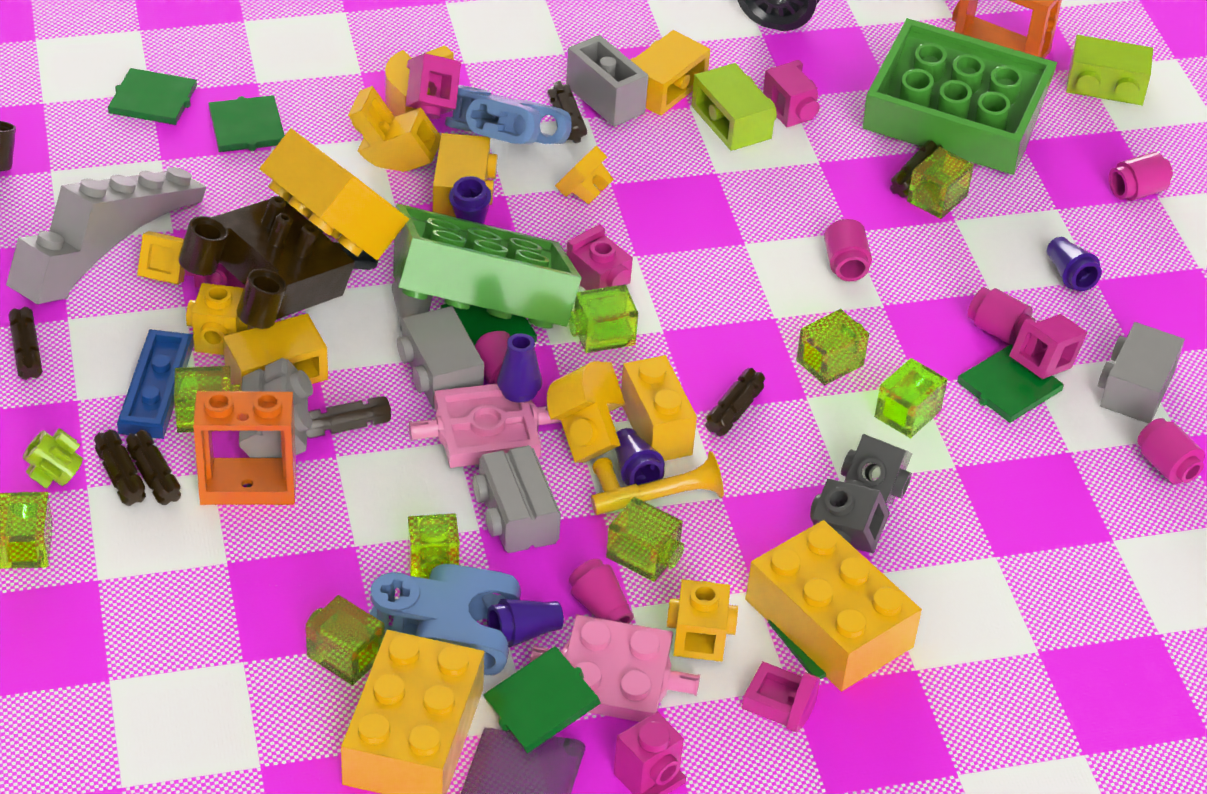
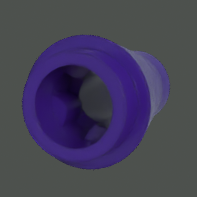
(470, 199)
(1076, 266)
(520, 372)
(637, 459)
(524, 619)

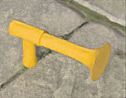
(616, 497)

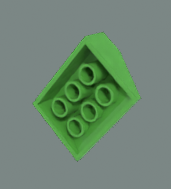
(959, 95)
(484, 268)

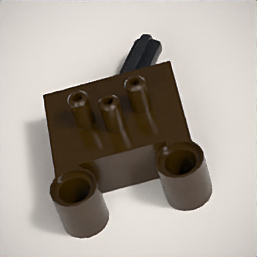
(276, 257)

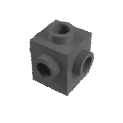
(892, 463)
(852, 511)

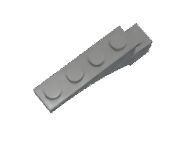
(89, 223)

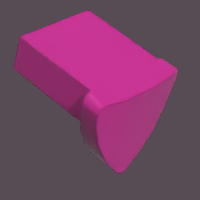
(782, 696)

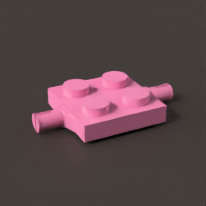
(481, 422)
(624, 666)

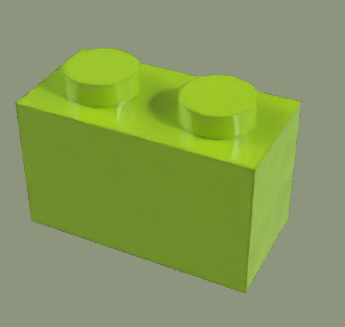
(1110, 70)
(733, 106)

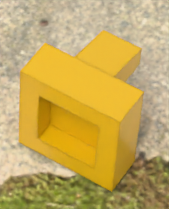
(585, 175)
(160, 258)

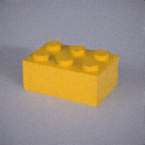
(332, 196)
(833, 604)
(412, 716)

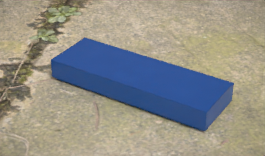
(151, 391)

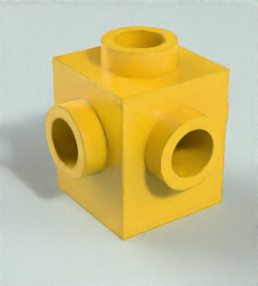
(214, 316)
(703, 610)

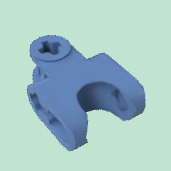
(506, 117)
(447, 607)

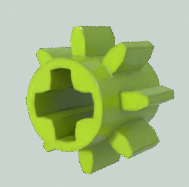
(52, 458)

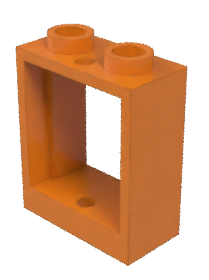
(1040, 31)
(223, 478)

